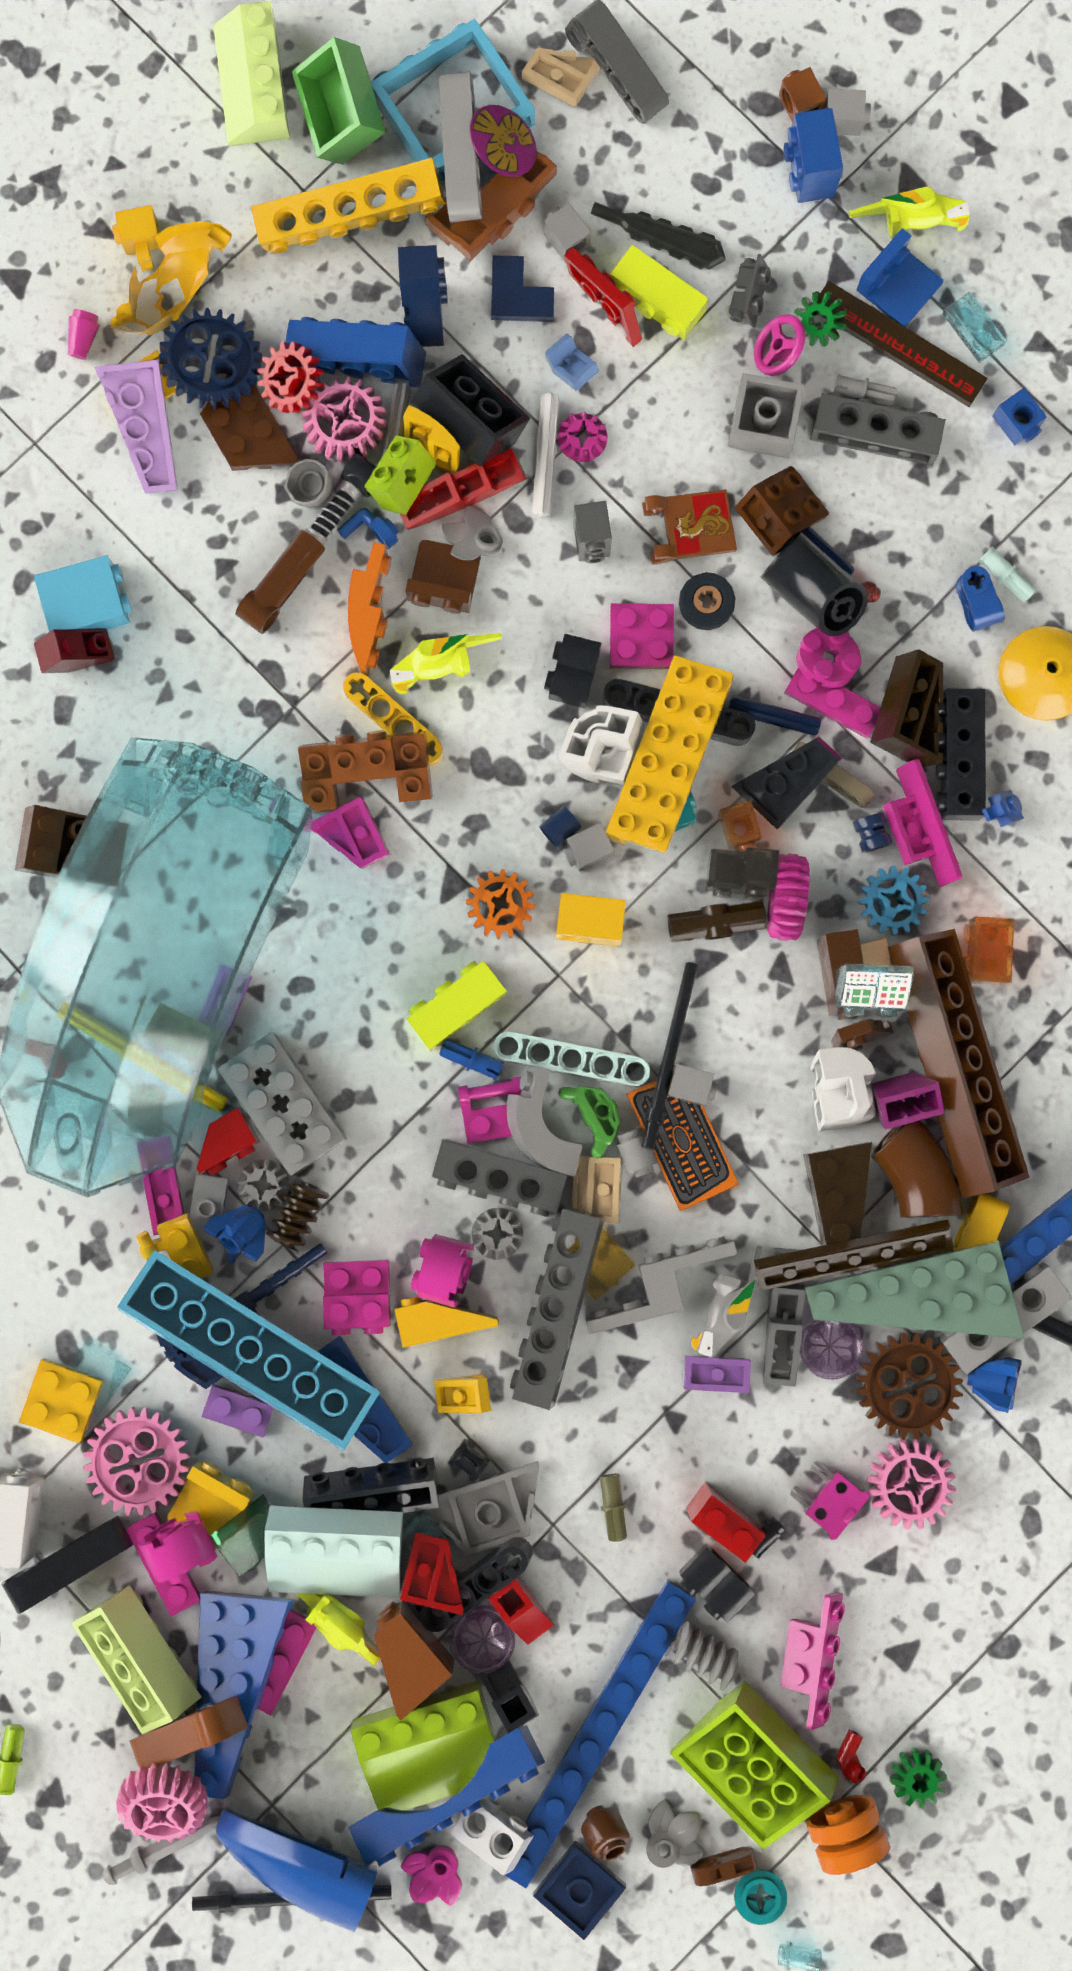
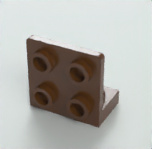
(780, 509)

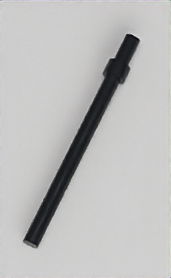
(655, 1115)
(227, 1901)

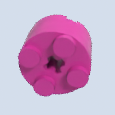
(443, 1270)
(177, 1548)

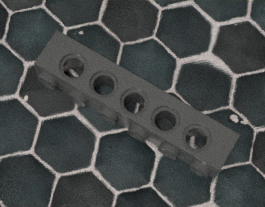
(527, 1386)

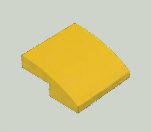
(434, 438)

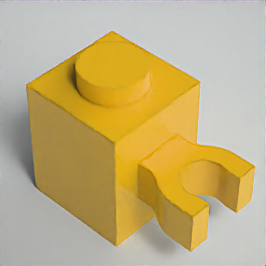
(137, 233)

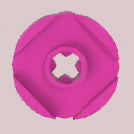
(831, 674)

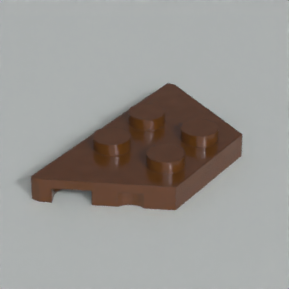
(248, 433)

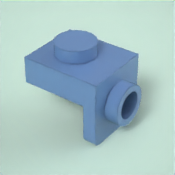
(570, 363)

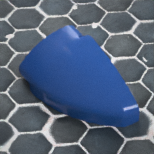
(300, 1869)

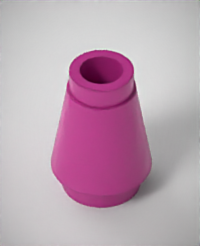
(81, 333)

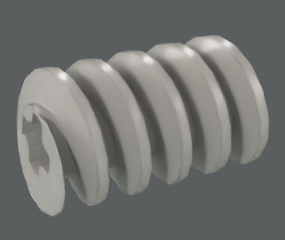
(704, 1654)

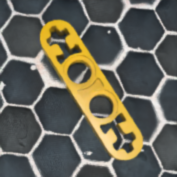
(395, 716)

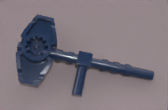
(203, 1374)

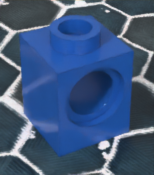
(1021, 404)

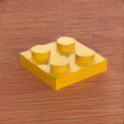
(61, 1401)

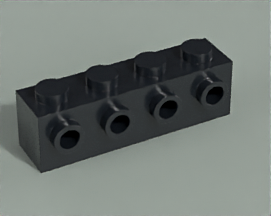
(963, 755)
(383, 1487)

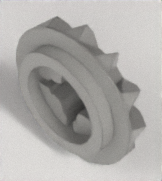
(275, 1175)
(487, 1221)

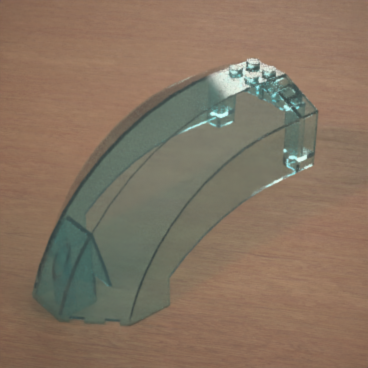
(144, 961)

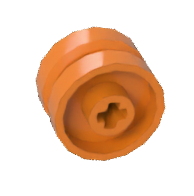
(848, 1835)

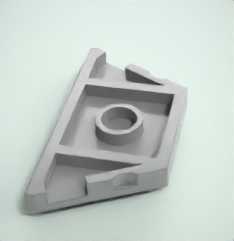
(488, 1510)

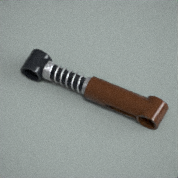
(263, 604)

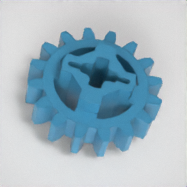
(906, 905)

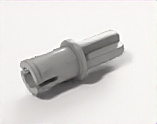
(866, 390)

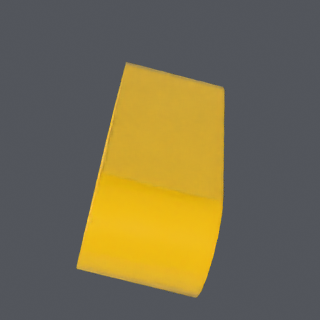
(981, 1222)

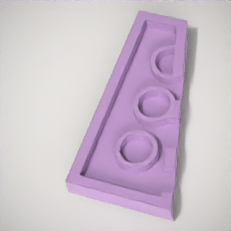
(141, 414)

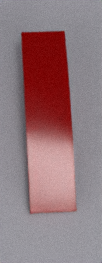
(466, 487)

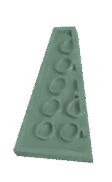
(940, 1292)

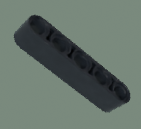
(636, 692)

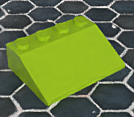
(426, 1752)
(755, 1766)

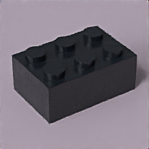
(471, 409)

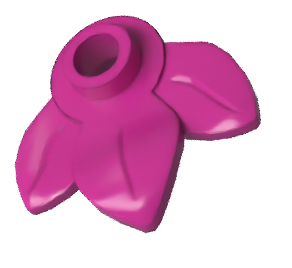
(432, 1879)

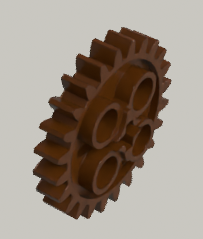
(918, 1413)

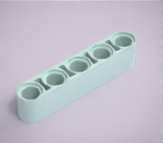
(587, 1054)

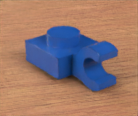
(1005, 808)

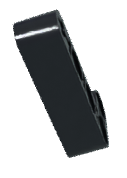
(66, 1565)
(478, 1585)

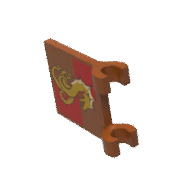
(694, 525)

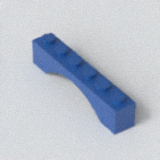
(389, 1828)

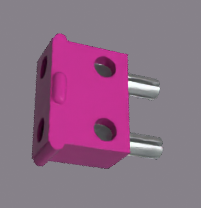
(838, 1505)

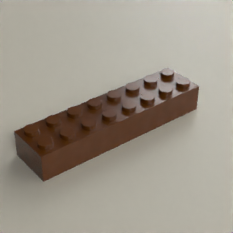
(959, 1057)

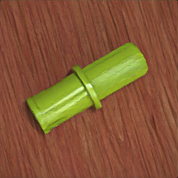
(10, 1757)

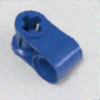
(979, 603)

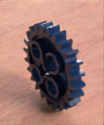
(181, 352)

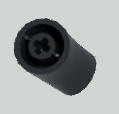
(817, 586)

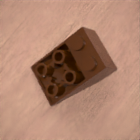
(46, 840)

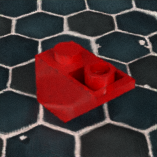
(225, 1139)
(521, 1610)

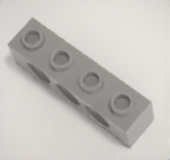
(1050, 1297)

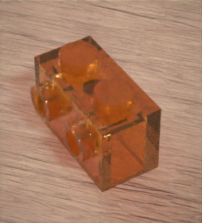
(989, 950)

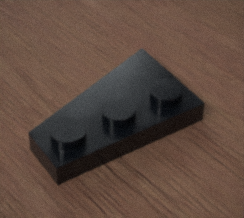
(788, 781)

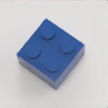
(813, 155)

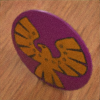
(503, 140)

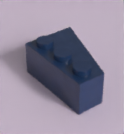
(423, 292)

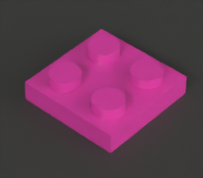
(641, 636)

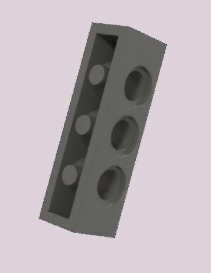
(862, 437)
(448, 1176)

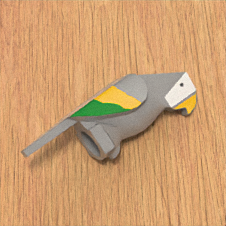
(726, 1311)

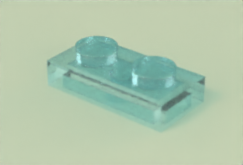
(974, 327)

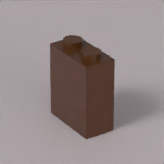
(835, 951)

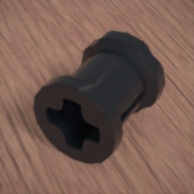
(479, 1461)

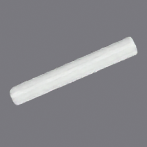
(545, 455)

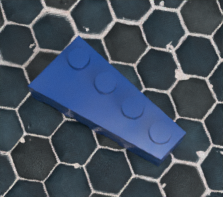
(361, 348)

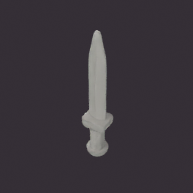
(142, 1858)

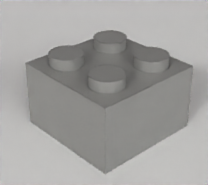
(766, 415)

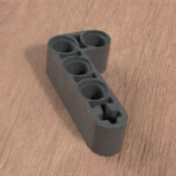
(618, 59)

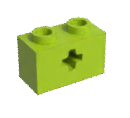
(400, 475)

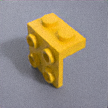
(212, 1495)

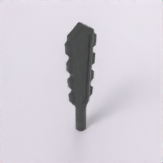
(680, 241)

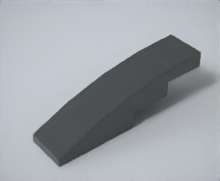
(783, 1332)

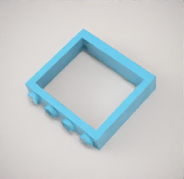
(433, 55)

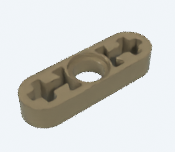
(847, 785)

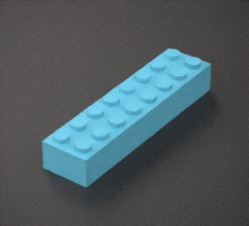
(248, 1350)

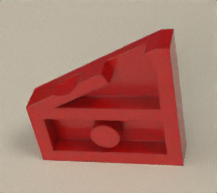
(431, 1575)

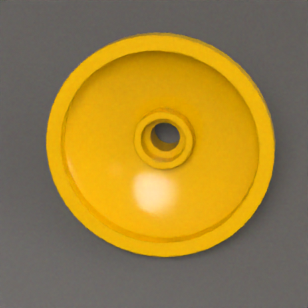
(1025, 675)

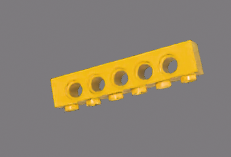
(332, 198)

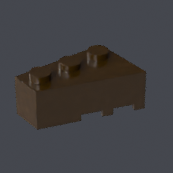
(910, 709)
(839, 1190)

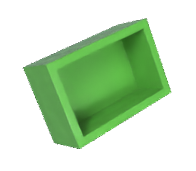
(338, 101)

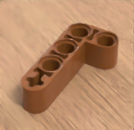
(190, 1733)

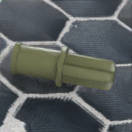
(613, 1507)

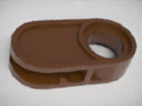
(723, 1866)

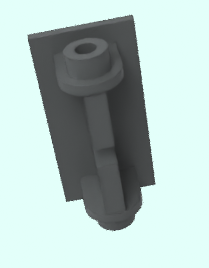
(752, 277)

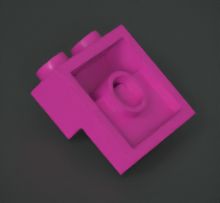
(356, 1296)

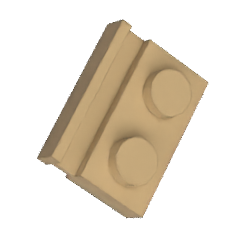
(598, 1187)

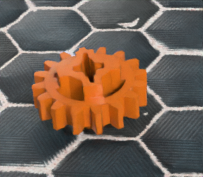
(487, 898)

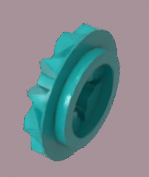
(771, 1907)

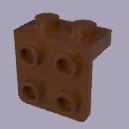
(442, 578)

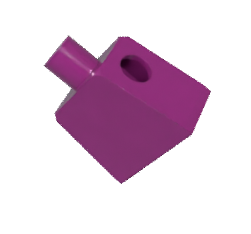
(901, 1099)

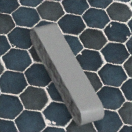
(460, 157)

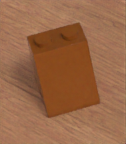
(410, 1657)

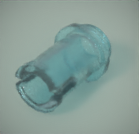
(799, 1957)

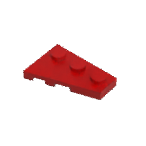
(600, 286)

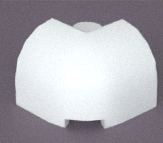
(602, 744)
(842, 1088)

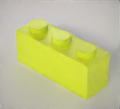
(659, 293)
(455, 1004)

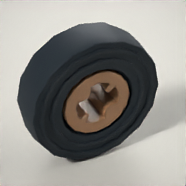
(721, 593)

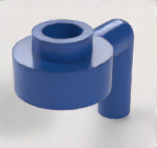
(383, 530)

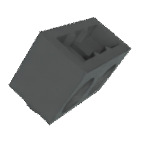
(592, 531)

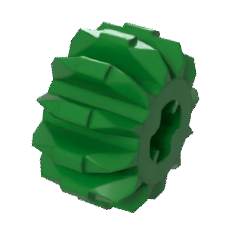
(825, 308)
(908, 1787)

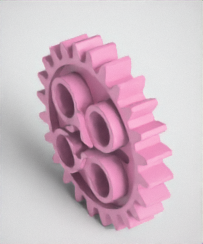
(127, 1435)

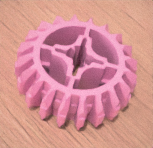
(323, 407)
(924, 1481)
(162, 1802)

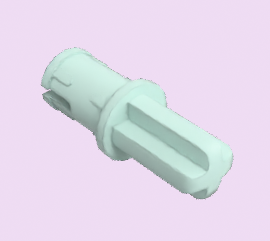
(1007, 574)

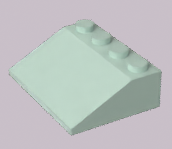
(333, 1551)

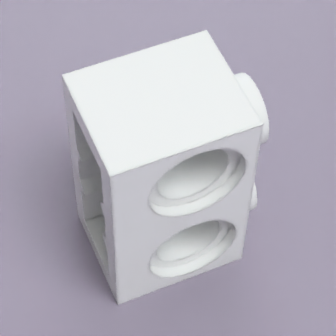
(488, 1842)

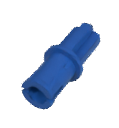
(471, 1059)

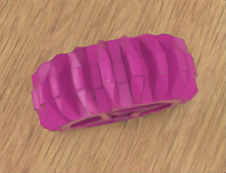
(789, 901)

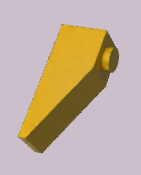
(432, 1321)

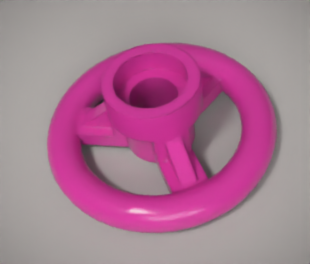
(782, 347)

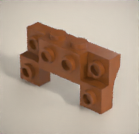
(502, 205)
(362, 760)

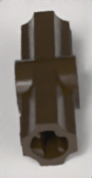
(717, 921)

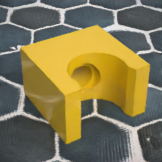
(590, 919)

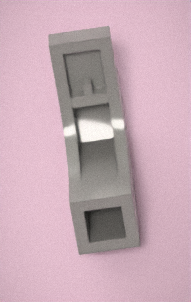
(530, 1131)

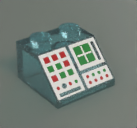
(873, 988)

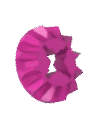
(592, 447)

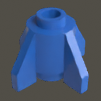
(240, 1231)
(996, 1382)

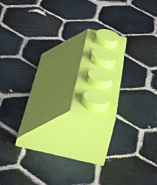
(251, 75)
(137, 1660)

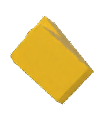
(462, 1394)

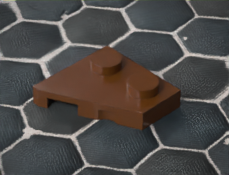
(859, 1033)

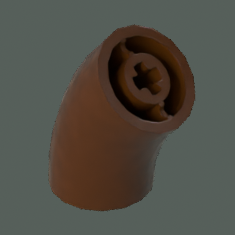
(918, 1172)

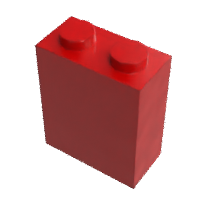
(725, 1522)

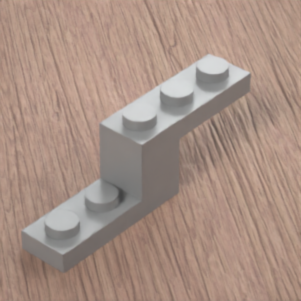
(660, 1285)

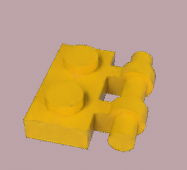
(181, 1243)

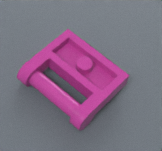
(487, 1122)

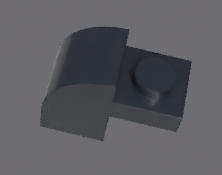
(510, 1697)

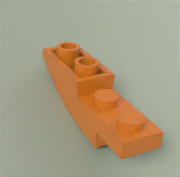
(364, 620)

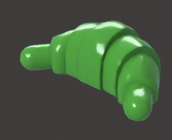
(597, 1113)

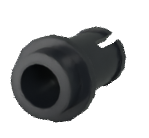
(773, 1530)

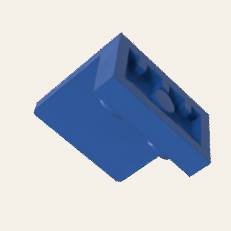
(899, 281)

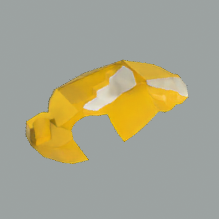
(187, 258)

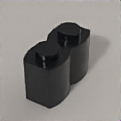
(573, 671)
(716, 1583)

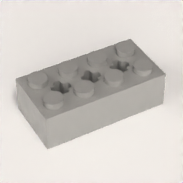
(261, 1102)

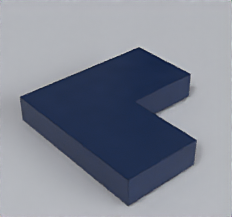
(514, 301)

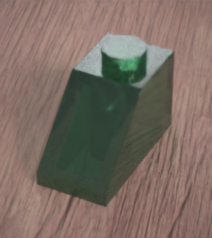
(243, 1537)

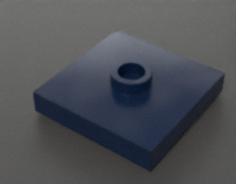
(579, 1890)

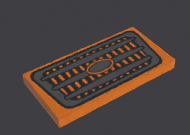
(686, 1149)

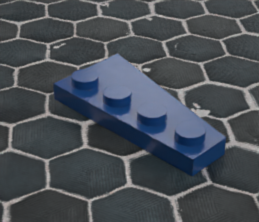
(380, 1428)

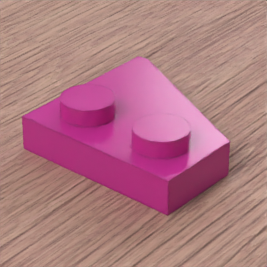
(353, 833)

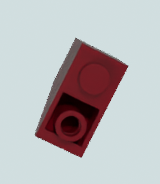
(73, 649)

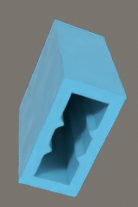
(84, 596)

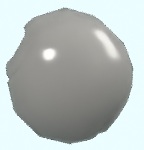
(309, 483)

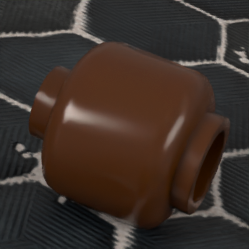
(605, 1833)

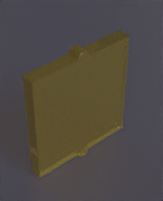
(608, 1265)

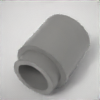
(633, 1155)

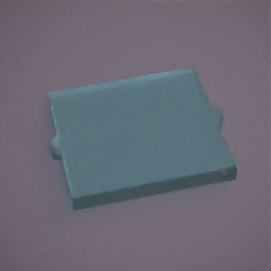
(103, 1365)

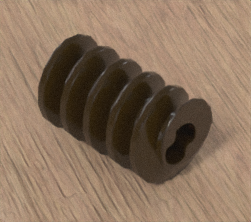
(297, 1215)

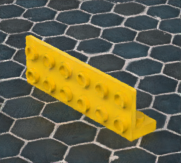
(669, 754)

